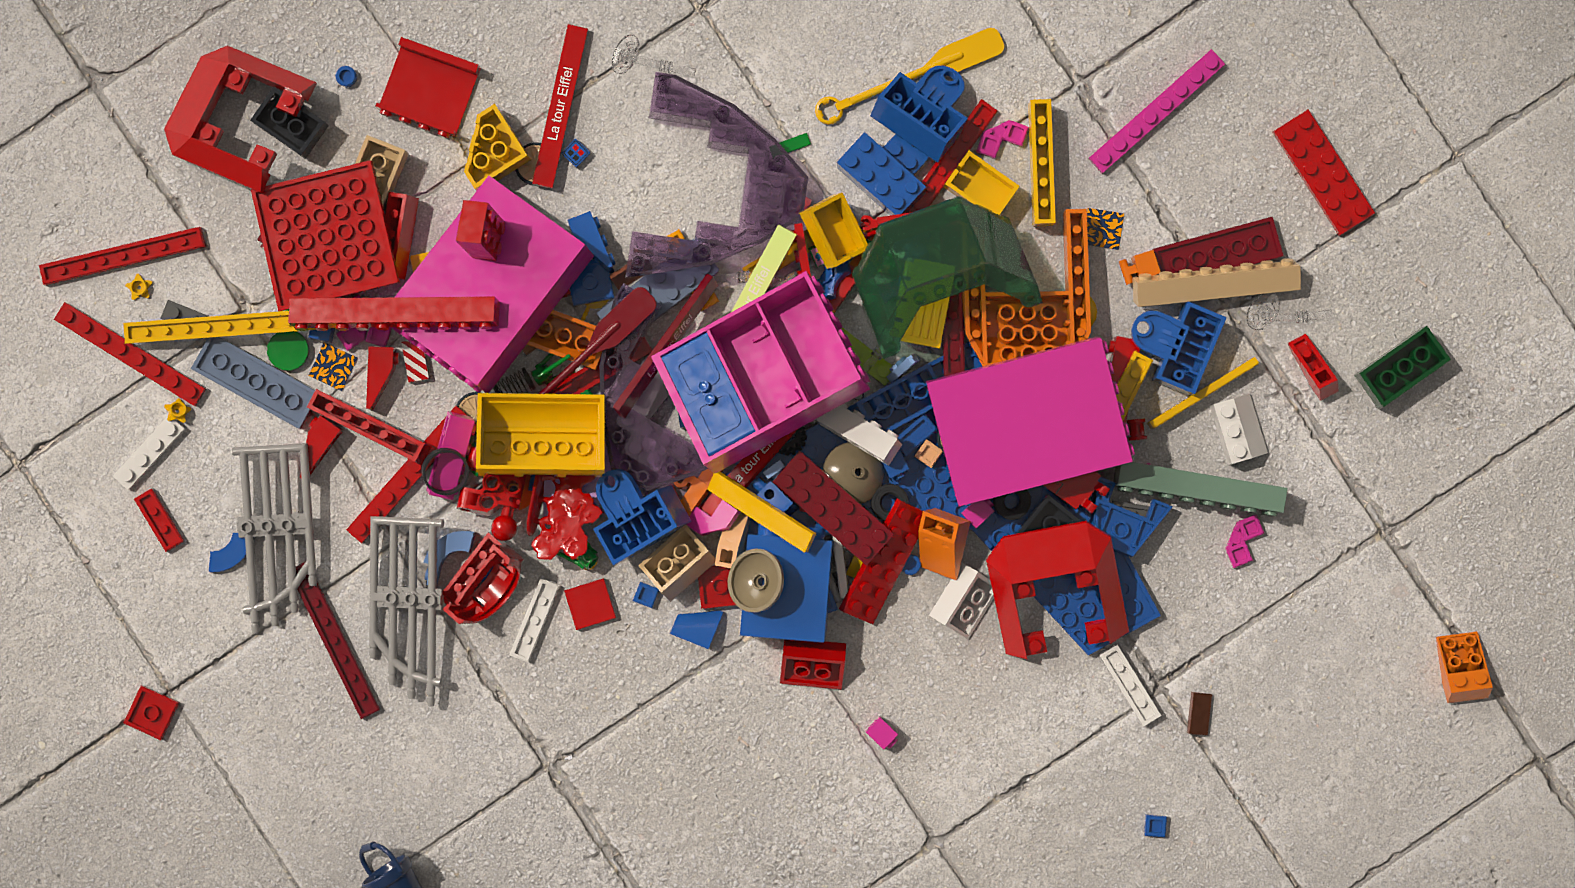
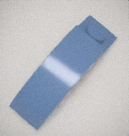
(449, 544)

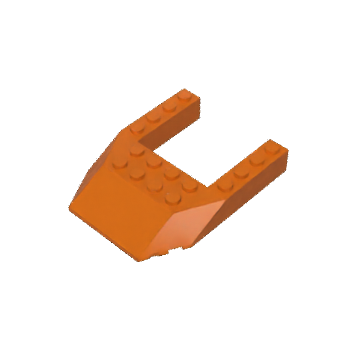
(1005, 329)

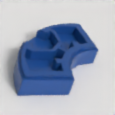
(832, 277)
(228, 556)

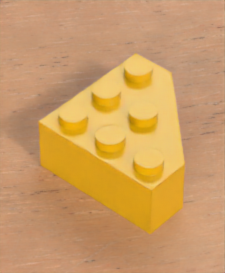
(493, 148)

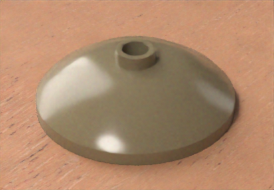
(842, 465)
(747, 576)

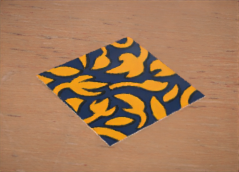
(1104, 228)
(332, 366)

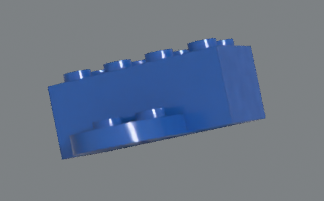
(923, 110)
(885, 172)
(1180, 344)
(633, 519)

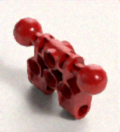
(472, 500)

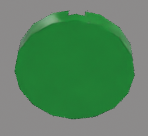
(288, 350)

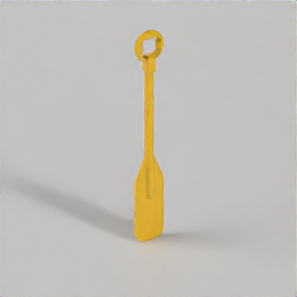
(956, 55)

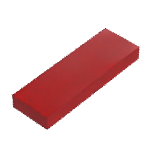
(159, 520)

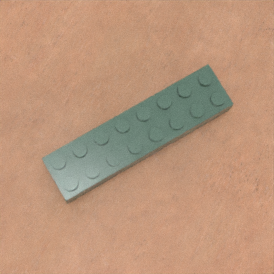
(1202, 487)

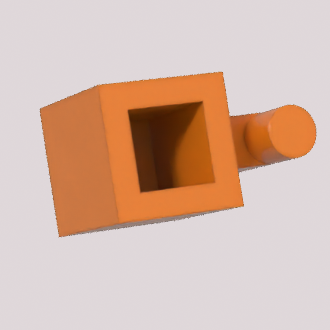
(1142, 263)

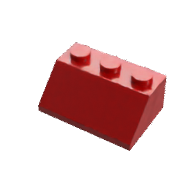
(813, 663)

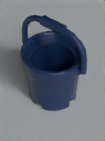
(394, 874)

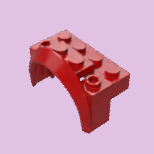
(493, 591)

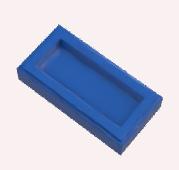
(916, 434)

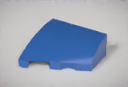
(697, 627)

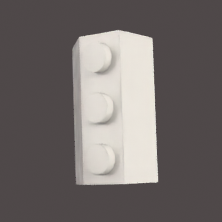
(1238, 429)
(964, 601)

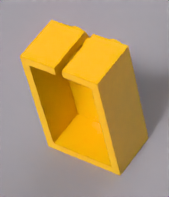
(981, 184)
(834, 230)

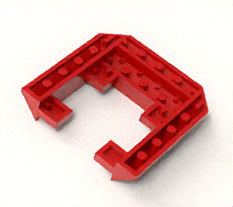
(197, 140)
(1052, 553)

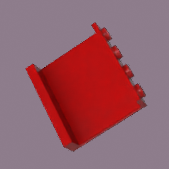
(429, 88)

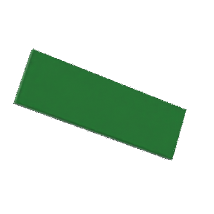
(795, 143)

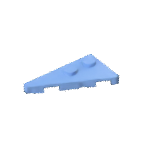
(902, 366)

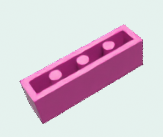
(449, 466)

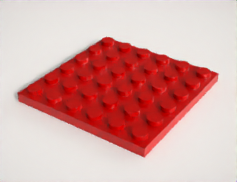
(325, 235)

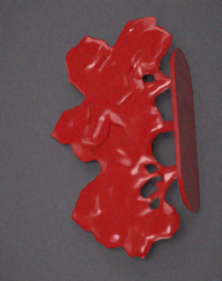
(567, 512)

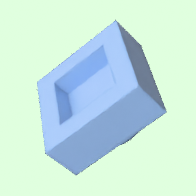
(774, 470)

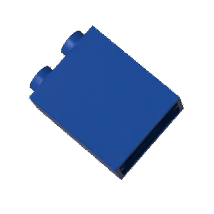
(804, 600)

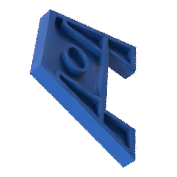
(1125, 527)

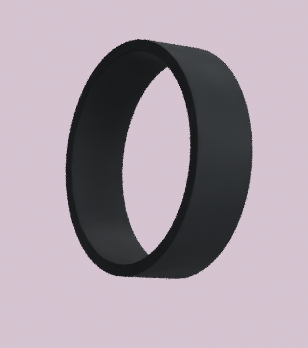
(458, 487)

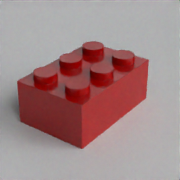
(480, 230)

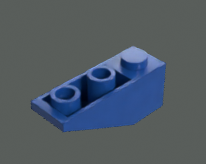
(585, 229)

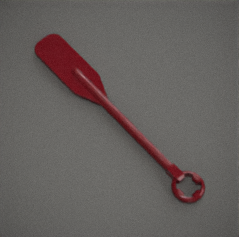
(611, 330)

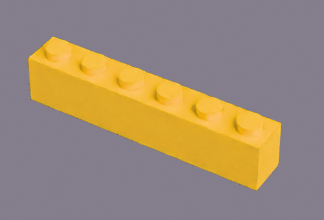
(1041, 162)

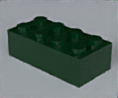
(1402, 367)

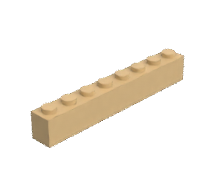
(1216, 283)

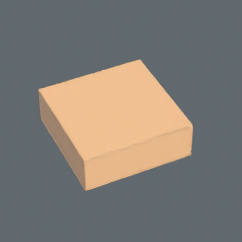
(928, 453)

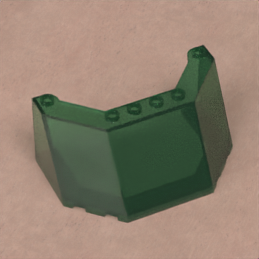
(936, 257)

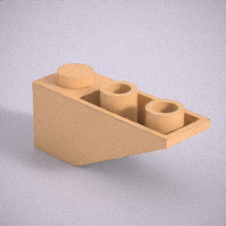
(732, 541)

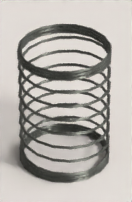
(527, 378)

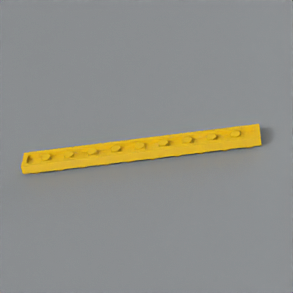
(207, 327)

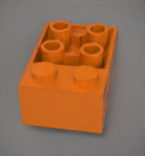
(942, 542)
(1463, 667)

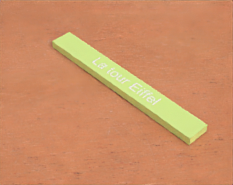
(767, 266)

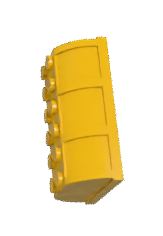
(540, 434)

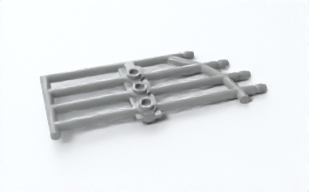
(275, 525)
(405, 597)

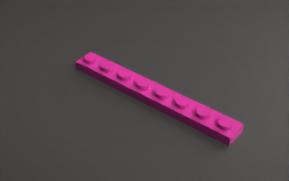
(1156, 111)

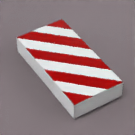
(415, 362)

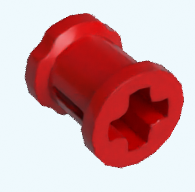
(1136, 429)

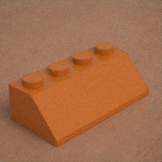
(564, 336)

